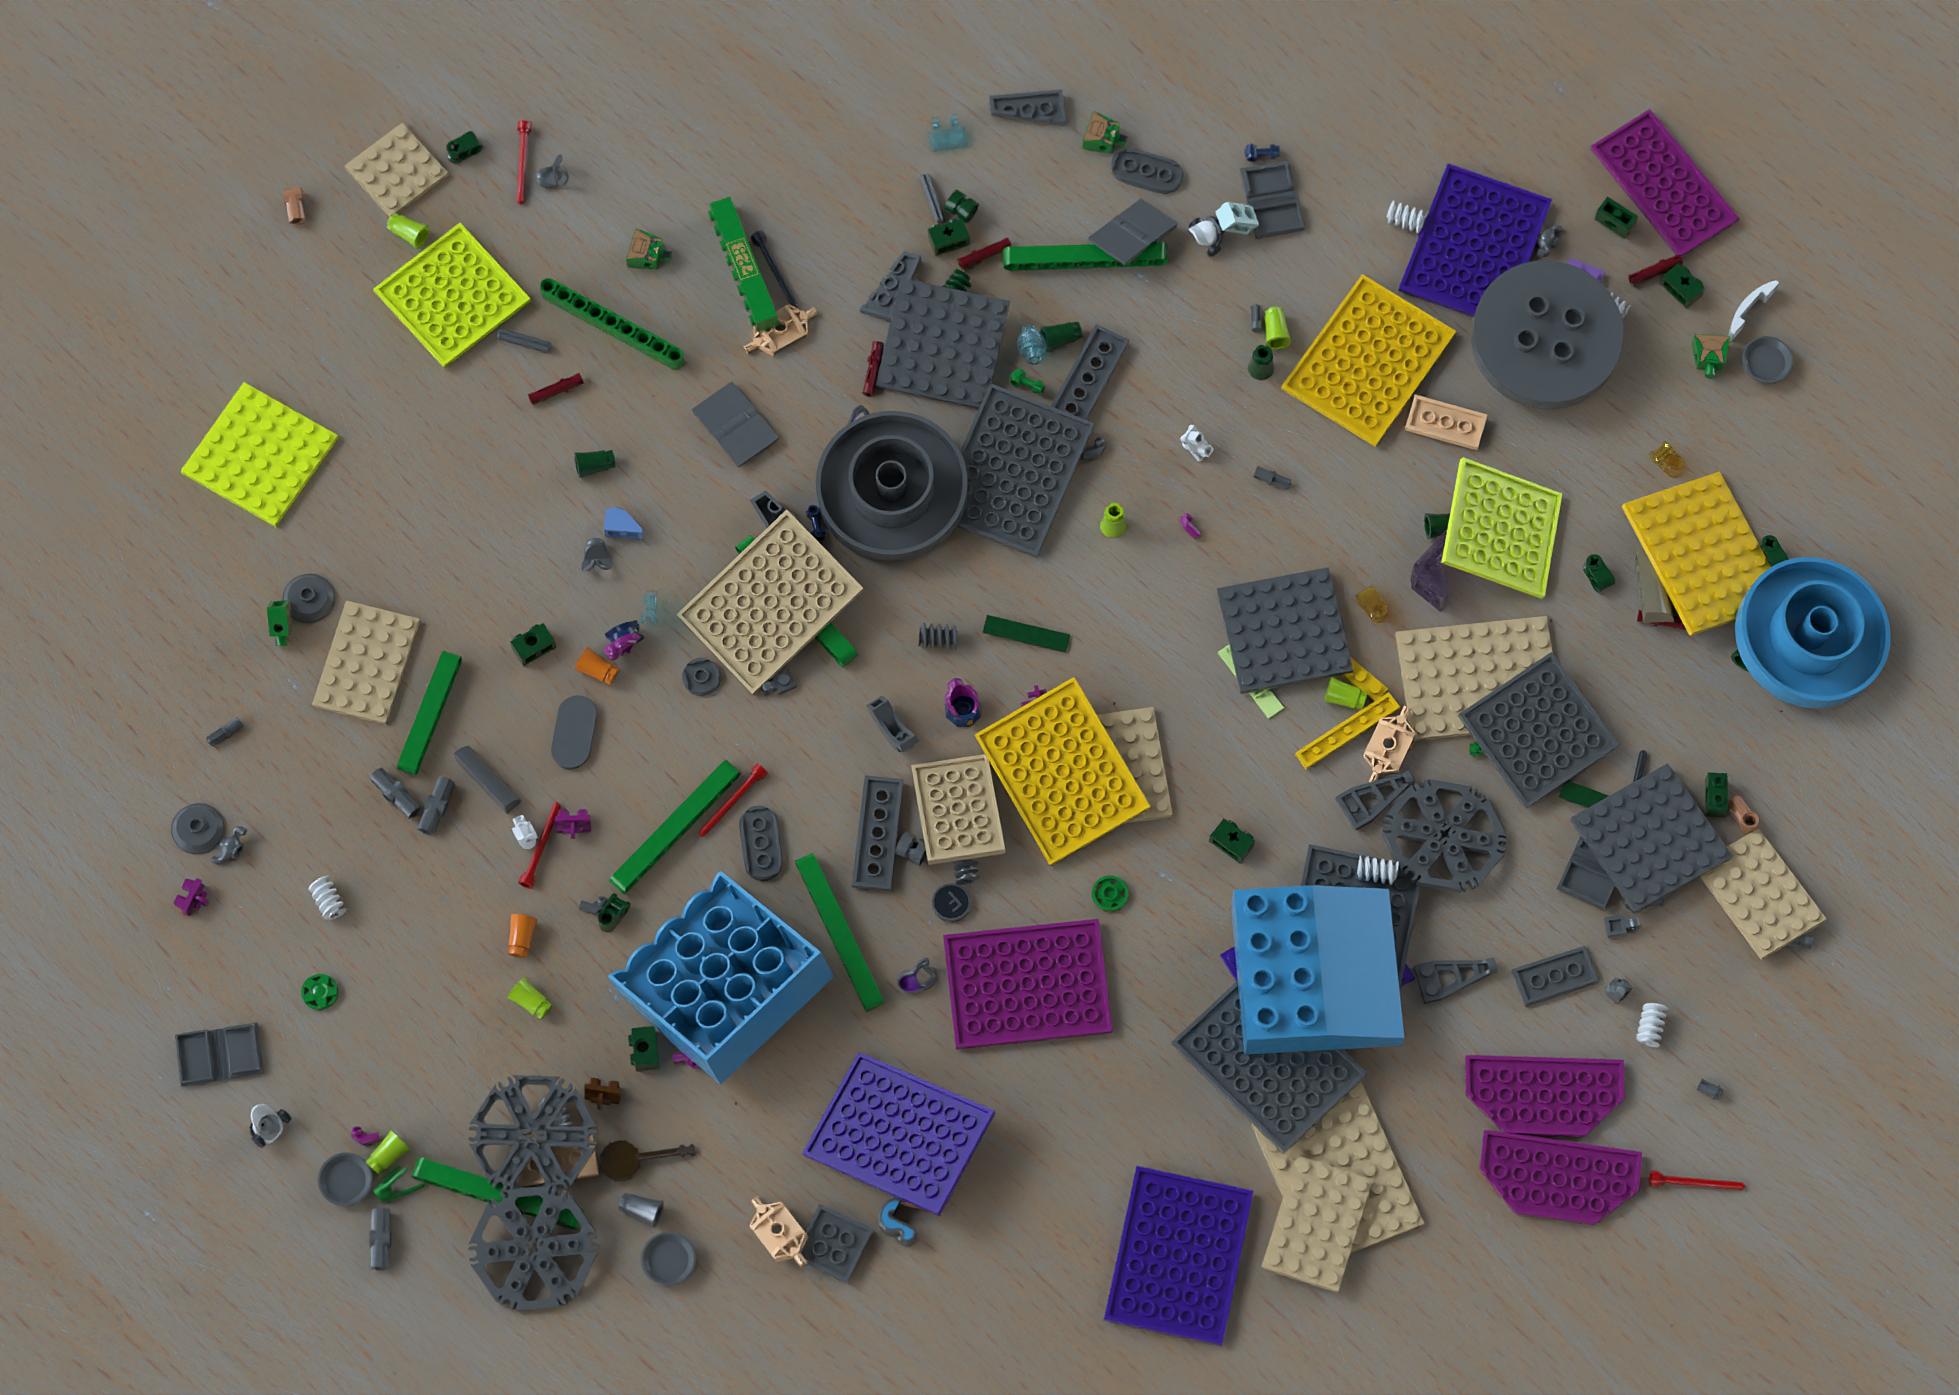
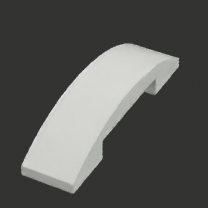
(1762, 293)

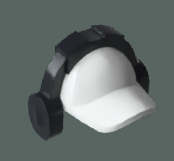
(1208, 233)
(267, 1124)

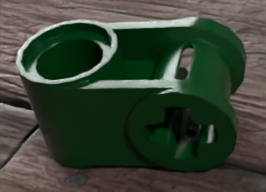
(464, 146)
(1775, 553)
(1599, 576)
(615, 910)

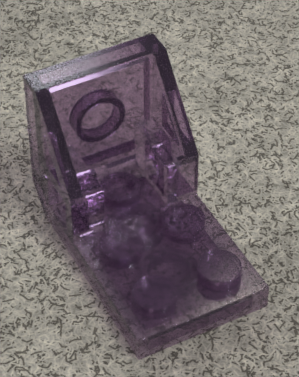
(1429, 582)

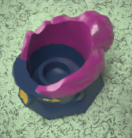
(622, 639)
(962, 704)

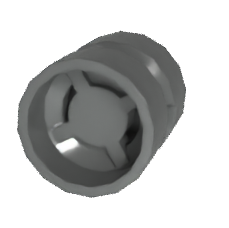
(905, 848)

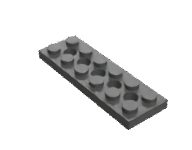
(1083, 367)
(887, 842)

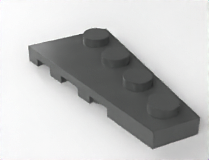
(1031, 106)
(883, 299)

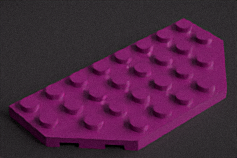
(1544, 1092)
(1559, 1176)

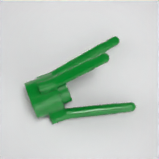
(384, 1190)

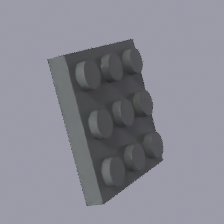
(834, 1243)

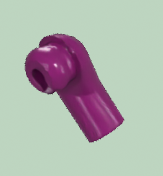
(1188, 526)
(681, 1057)
(364, 1138)

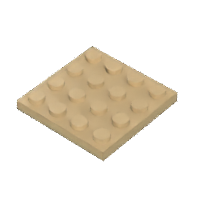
(396, 170)

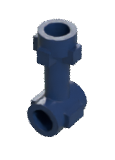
(1252, 152)
(813, 514)

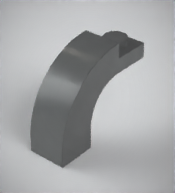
(890, 725)

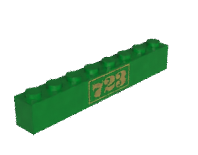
(744, 264)

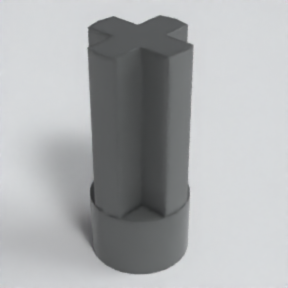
(1256, 318)

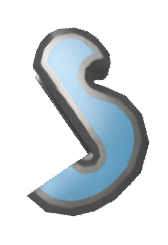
(894, 1227)

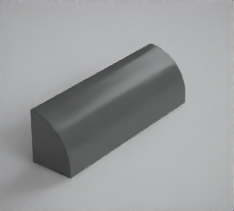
(486, 779)

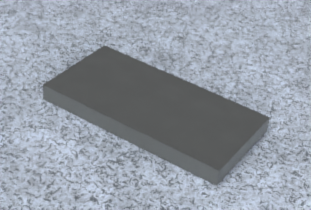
(1555, 976)

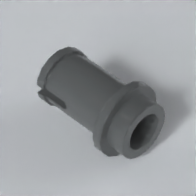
(1710, 1089)

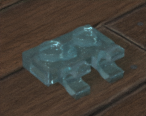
(949, 138)
(650, 602)

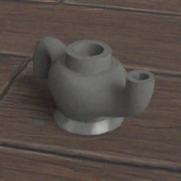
(1546, 240)
(231, 846)

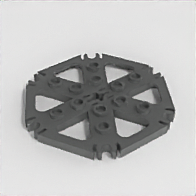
(1454, 843)
(524, 1119)
(544, 1263)

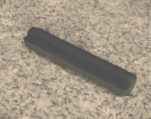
(932, 198)
(524, 340)

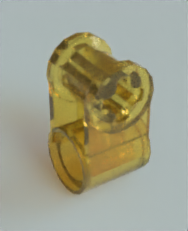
(1667, 456)
(1371, 601)

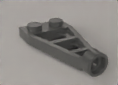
(1355, 810)
(1429, 982)

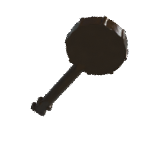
(622, 1160)

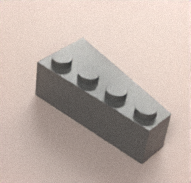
(768, 508)

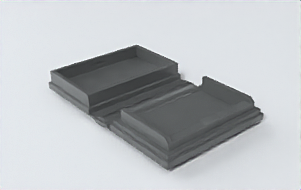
(1273, 199)
(1133, 231)
(735, 424)
(1586, 878)
(219, 1054)

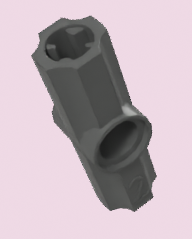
(395, 793)
(436, 805)
(380, 1239)

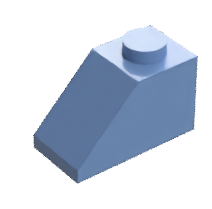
(621, 525)

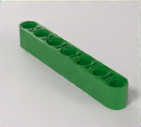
(429, 713)

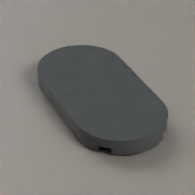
(1147, 171)
(574, 732)
(760, 843)

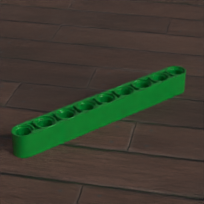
(1077, 257)
(617, 330)
(829, 637)
(675, 827)
(839, 932)
(480, 1189)

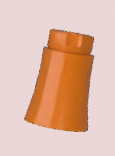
(596, 666)
(521, 934)

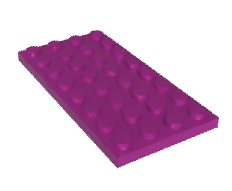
(1664, 183)

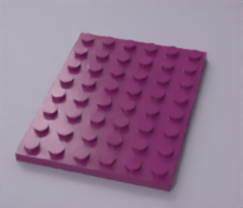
(1027, 984)

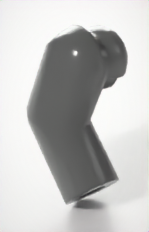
(1096, 450)
(593, 908)

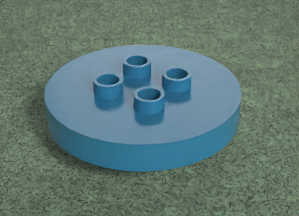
(1812, 632)

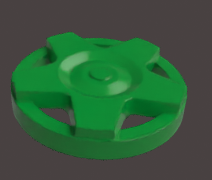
(1109, 893)
(319, 991)

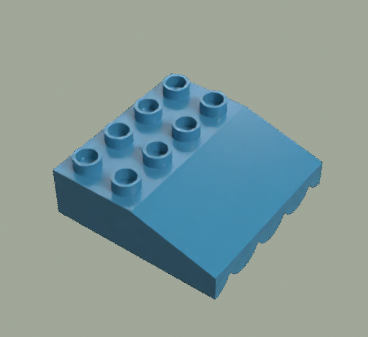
(1316, 969)
(722, 977)

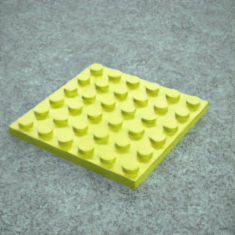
(452, 295)
(259, 454)
(1502, 528)

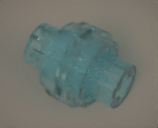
(1031, 344)

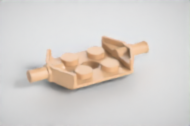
(773, 340)
(1384, 759)
(789, 1241)

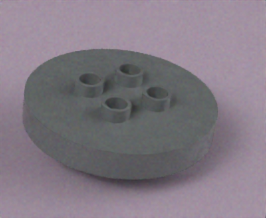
(1547, 334)
(891, 486)

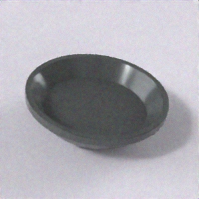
(1767, 359)
(309, 597)
(197, 828)
(345, 1179)
(668, 1258)

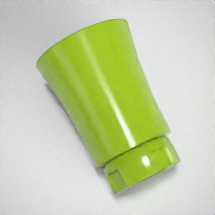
(409, 230)
(1276, 329)
(1113, 521)
(1345, 694)
(529, 998)
(387, 1153)

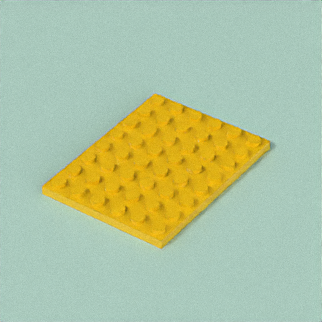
(1368, 360)
(1699, 549)
(1062, 771)

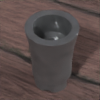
(641, 1208)

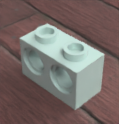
(1237, 218)

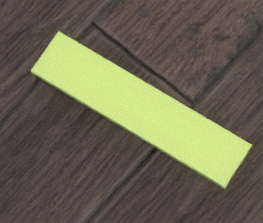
(1264, 698)

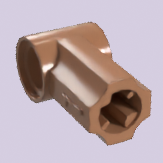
(294, 201)
(1742, 813)

